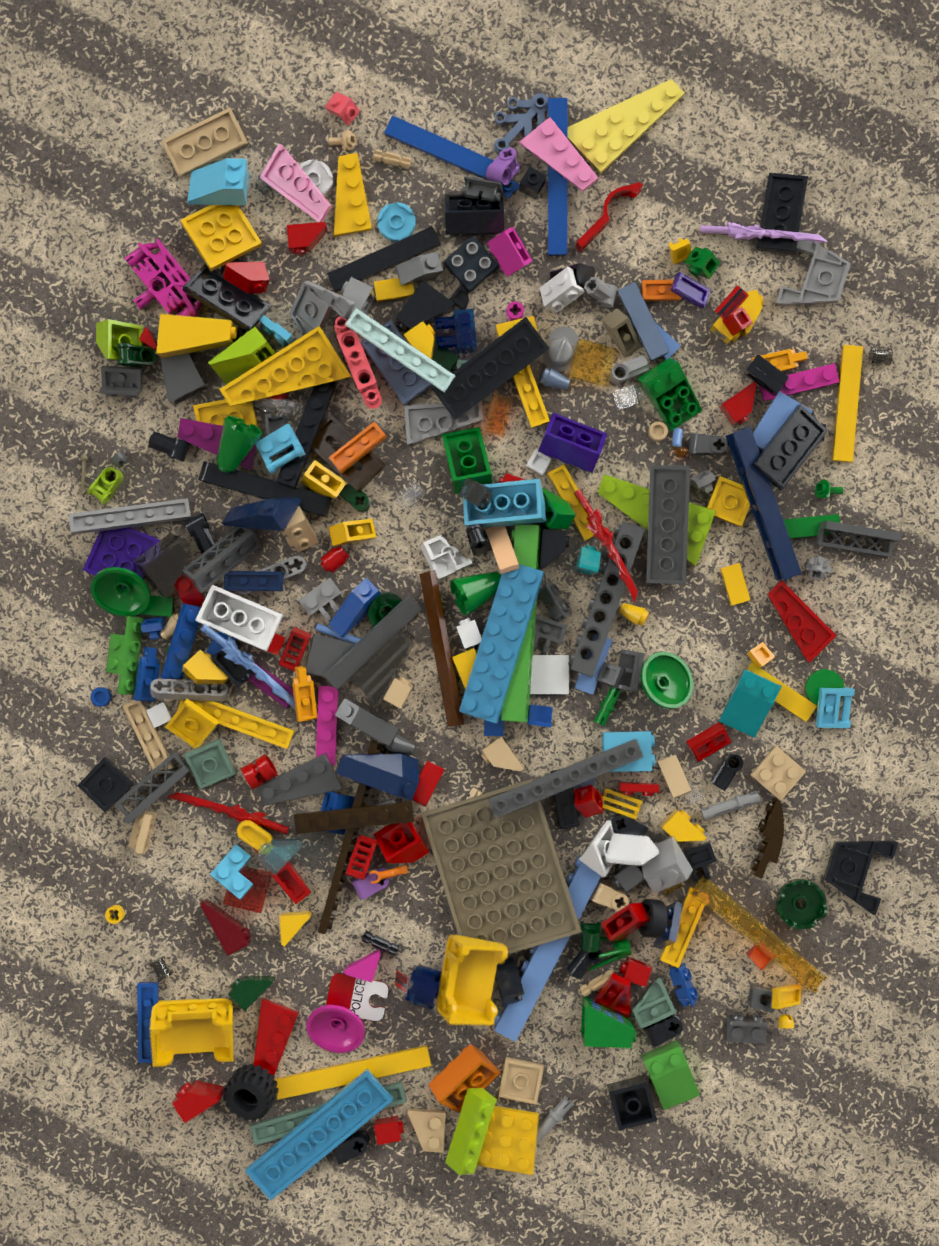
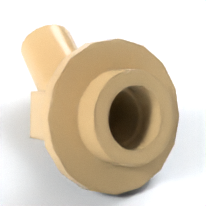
(347, 140)

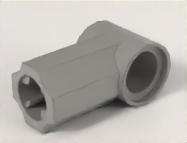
(601, 291)
(629, 369)

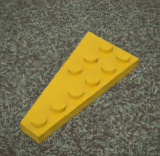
(297, 366)

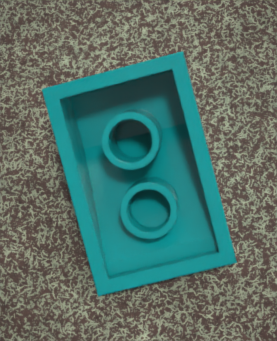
(749, 703)

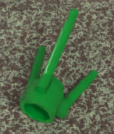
(620, 950)

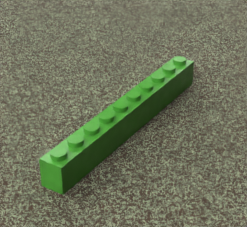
(516, 704)

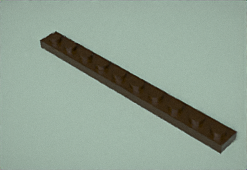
(346, 848)

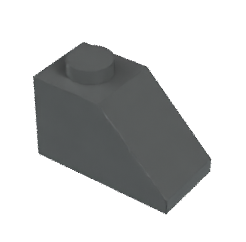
(419, 269)

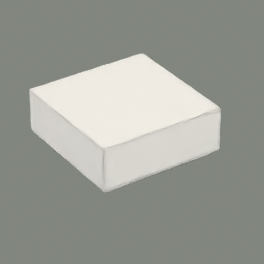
(538, 462)
(159, 714)

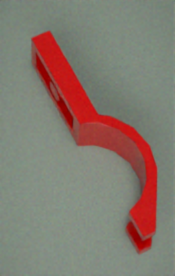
(626, 191)

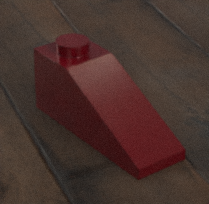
(227, 929)

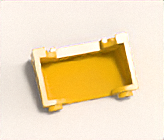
(469, 980)
(192, 1028)

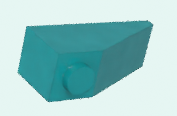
(588, 560)

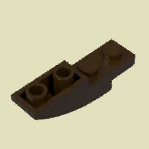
(773, 830)

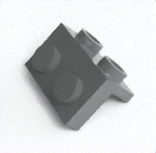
(121, 381)

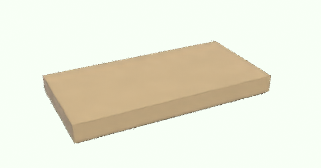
(204, 142)

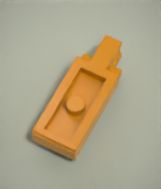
(785, 359)
(304, 695)

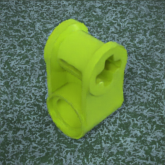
(105, 486)

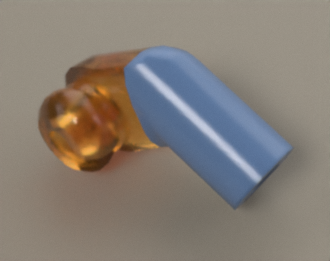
(676, 443)

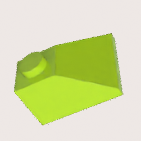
(113, 332)

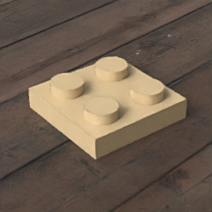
(778, 773)

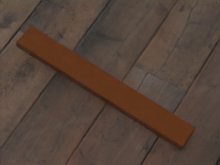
(441, 648)

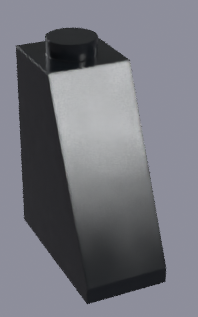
(423, 306)

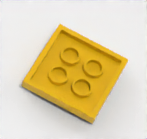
(220, 234)
(510, 1141)

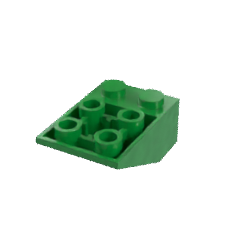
(670, 393)

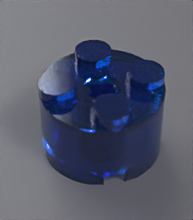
(424, 987)

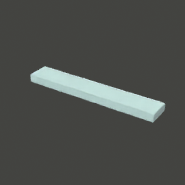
(399, 350)

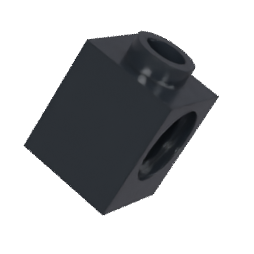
(532, 182)

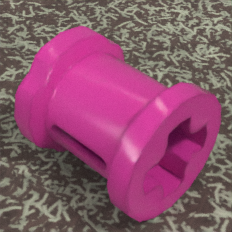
(519, 308)

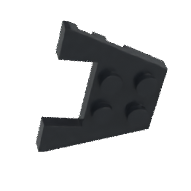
(849, 868)

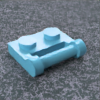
(277, 443)
(829, 707)

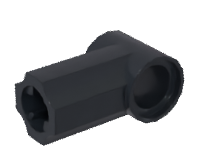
(174, 447)
(199, 530)
(726, 773)
(583, 962)

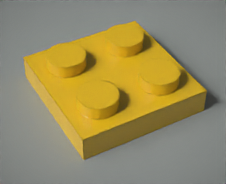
(729, 501)
(191, 724)

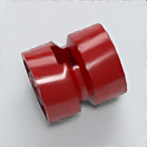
(259, 771)

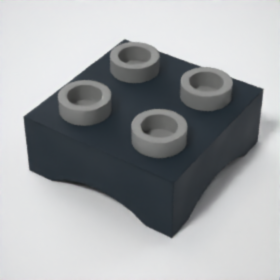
(471, 264)

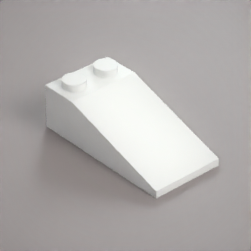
(239, 618)

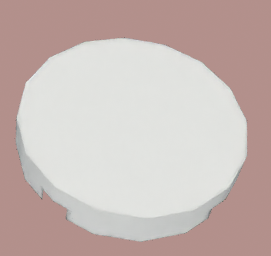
(319, 174)

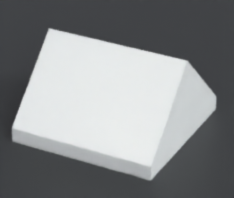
(630, 849)
(596, 851)

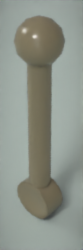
(82, 490)

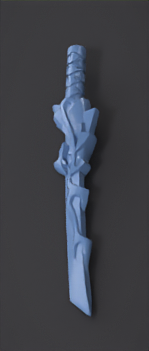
(246, 660)

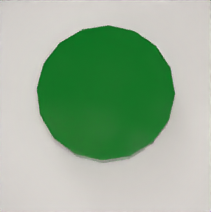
(821, 679)

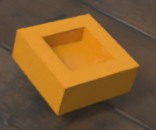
(760, 655)

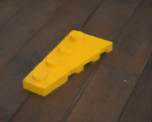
(351, 203)

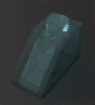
(278, 853)

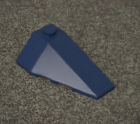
(264, 514)
(387, 772)

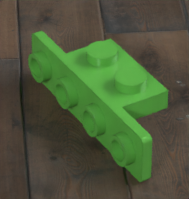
(124, 655)

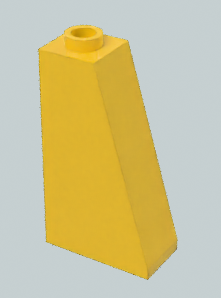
(191, 334)

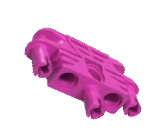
(151, 278)

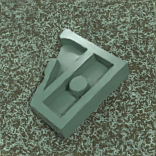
(653, 1005)

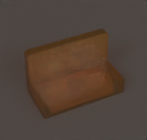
(498, 414)

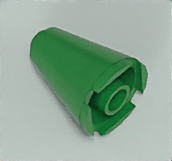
(235, 442)
(474, 590)

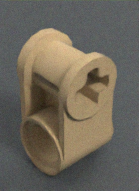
(606, 895)

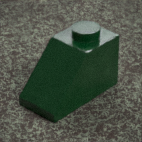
(248, 989)

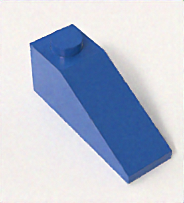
(354, 608)

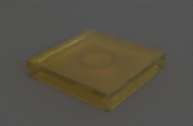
(592, 362)

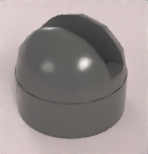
(117, 458)

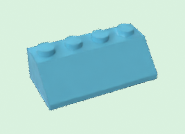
(510, 505)

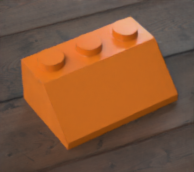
(466, 1071)

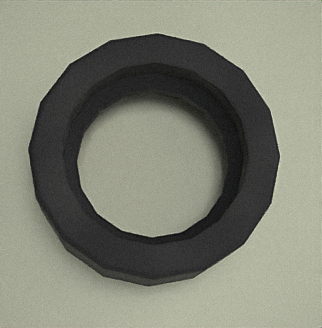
(658, 914)

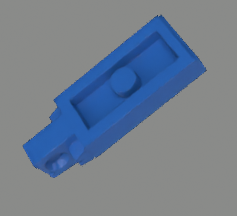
(147, 672)

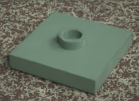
(209, 763)

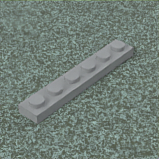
(129, 516)

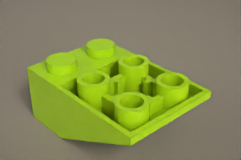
(241, 356)

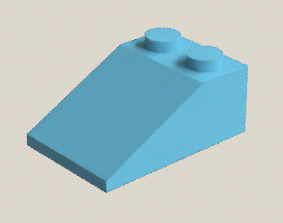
(220, 183)

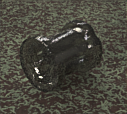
(880, 356)
(161, 968)

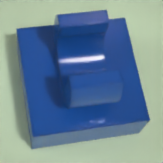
(153, 626)

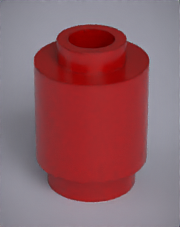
(334, 559)

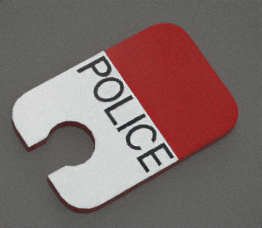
(355, 995)

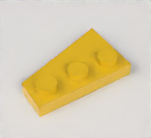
(217, 411)

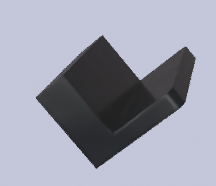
(766, 375)

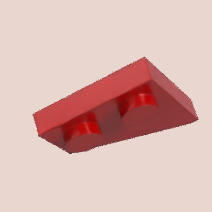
(616, 995)

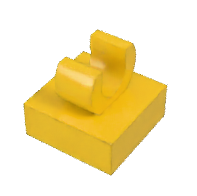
(679, 250)

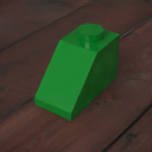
(558, 511)

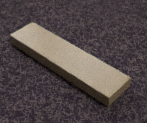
(147, 734)

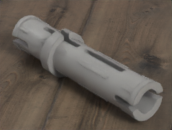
(728, 806)
(555, 1115)

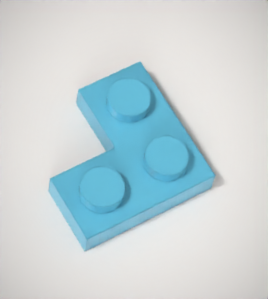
(283, 336)
(228, 872)

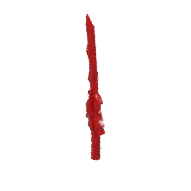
(603, 534)
(234, 812)

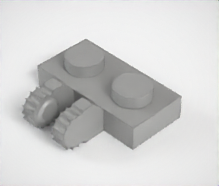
(321, 596)

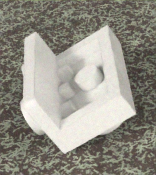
(560, 290)

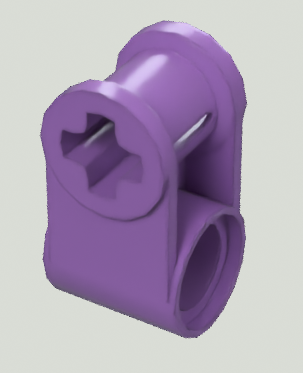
(503, 167)
(365, 888)

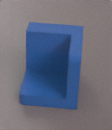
(540, 715)

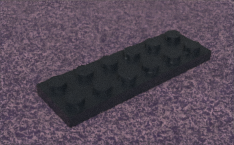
(492, 368)

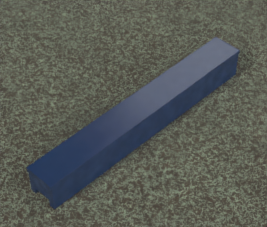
(763, 505)

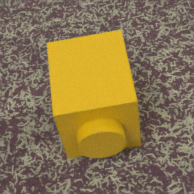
(722, 332)

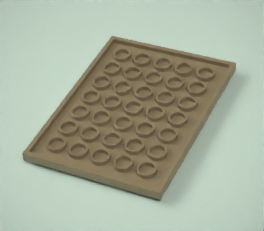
(501, 872)

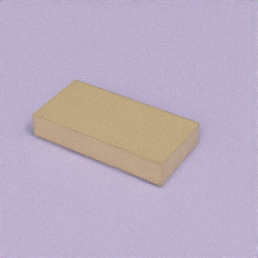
(674, 776)

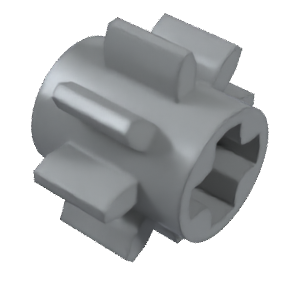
(818, 568)

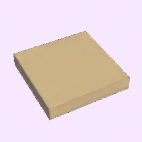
(521, 1080)

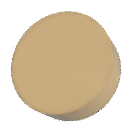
(657, 431)

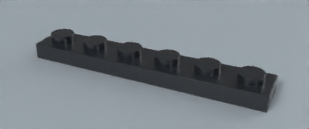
(307, 432)

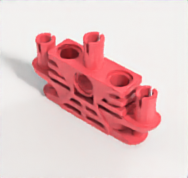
(358, 363)

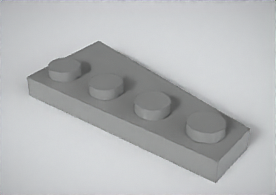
(434, 419)

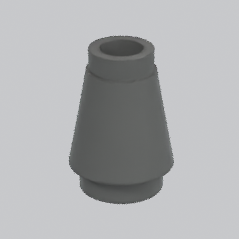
(401, 745)

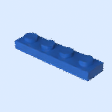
(181, 642)
(146, 998)

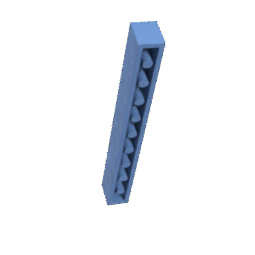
(544, 957)

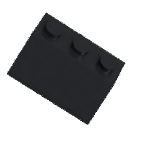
(473, 215)

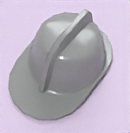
(562, 348)

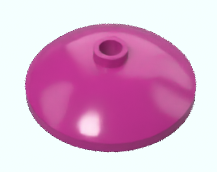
(335, 1028)

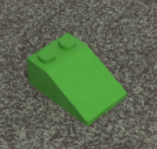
(670, 1074)

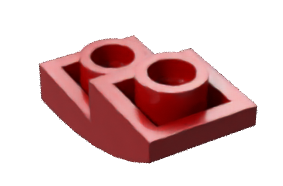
(428, 781)

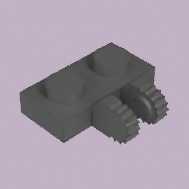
(550, 631)

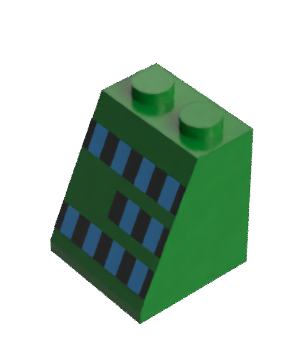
(605, 1027)

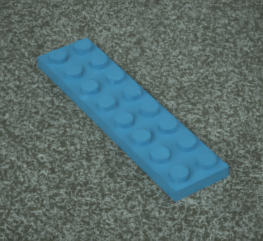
(501, 643)
(318, 1134)

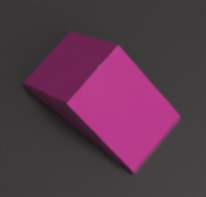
(364, 967)

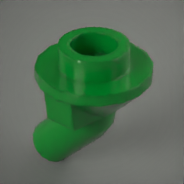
(824, 490)

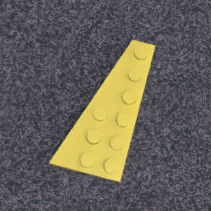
(614, 130)

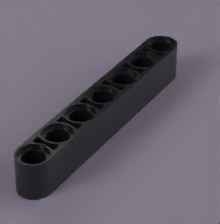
(263, 488)

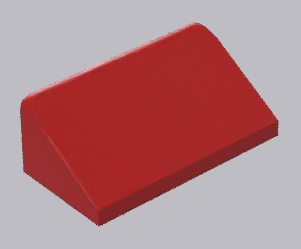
(708, 741)

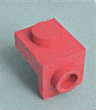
(342, 107)

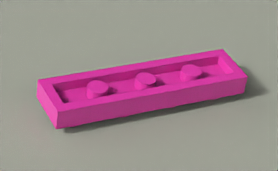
(806, 381)
(327, 722)

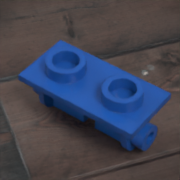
(687, 993)

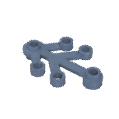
(522, 120)

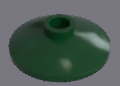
(386, 600)

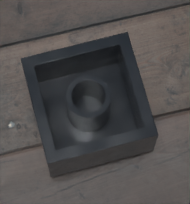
(632, 1102)

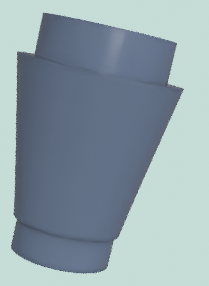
(553, 379)

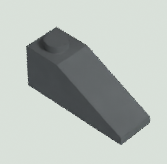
(367, 721)

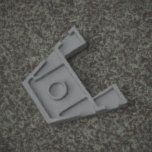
(823, 280)
(314, 306)

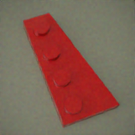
(802, 623)
(273, 1034)

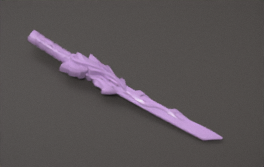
(750, 232)

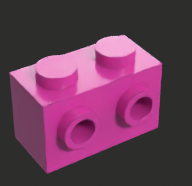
(509, 251)

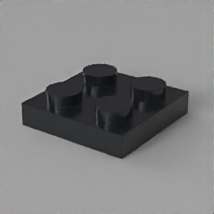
(105, 784)

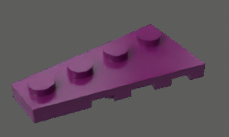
(208, 438)

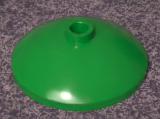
(120, 592)
(674, 678)

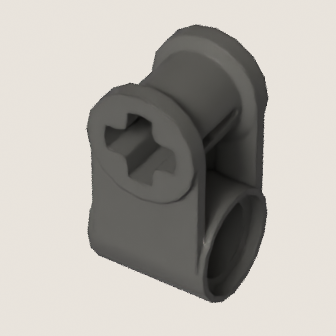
(703, 444)

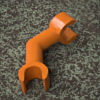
(398, 870)

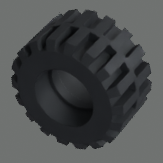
(242, 1101)

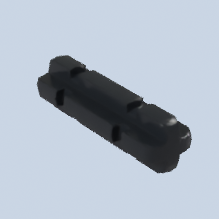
(380, 943)

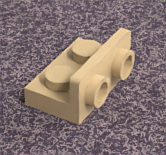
(142, 831)

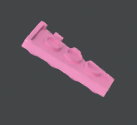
(555, 149)
(292, 182)

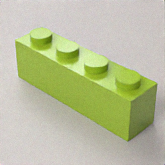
(470, 1131)

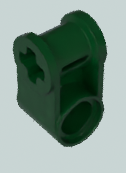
(132, 355)
(352, 496)
(590, 936)

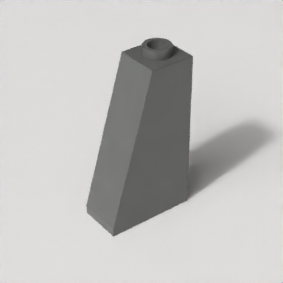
(181, 377)

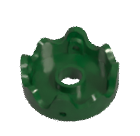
(814, 907)

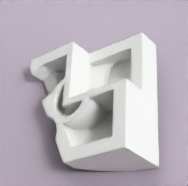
(443, 557)

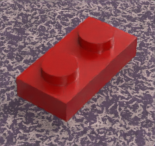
(629, 788)

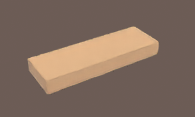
(502, 549)

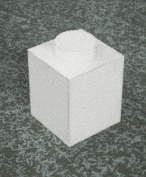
(469, 633)

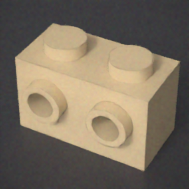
(300, 532)

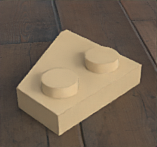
(429, 1128)

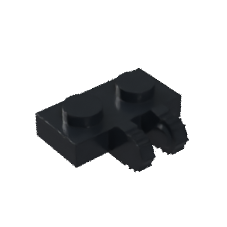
(700, 857)

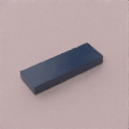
(254, 581)

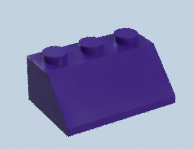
(572, 442)

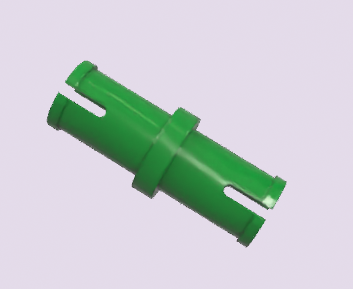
(607, 706)

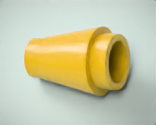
(634, 613)

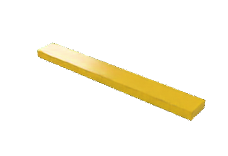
(346, 1072)

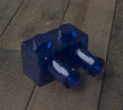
(464, 326)

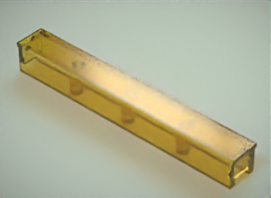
(758, 934)

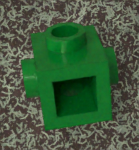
(702, 262)

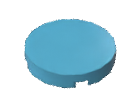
(400, 226)

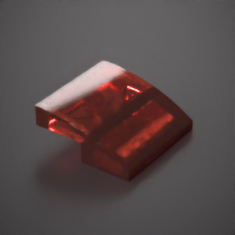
(256, 896)

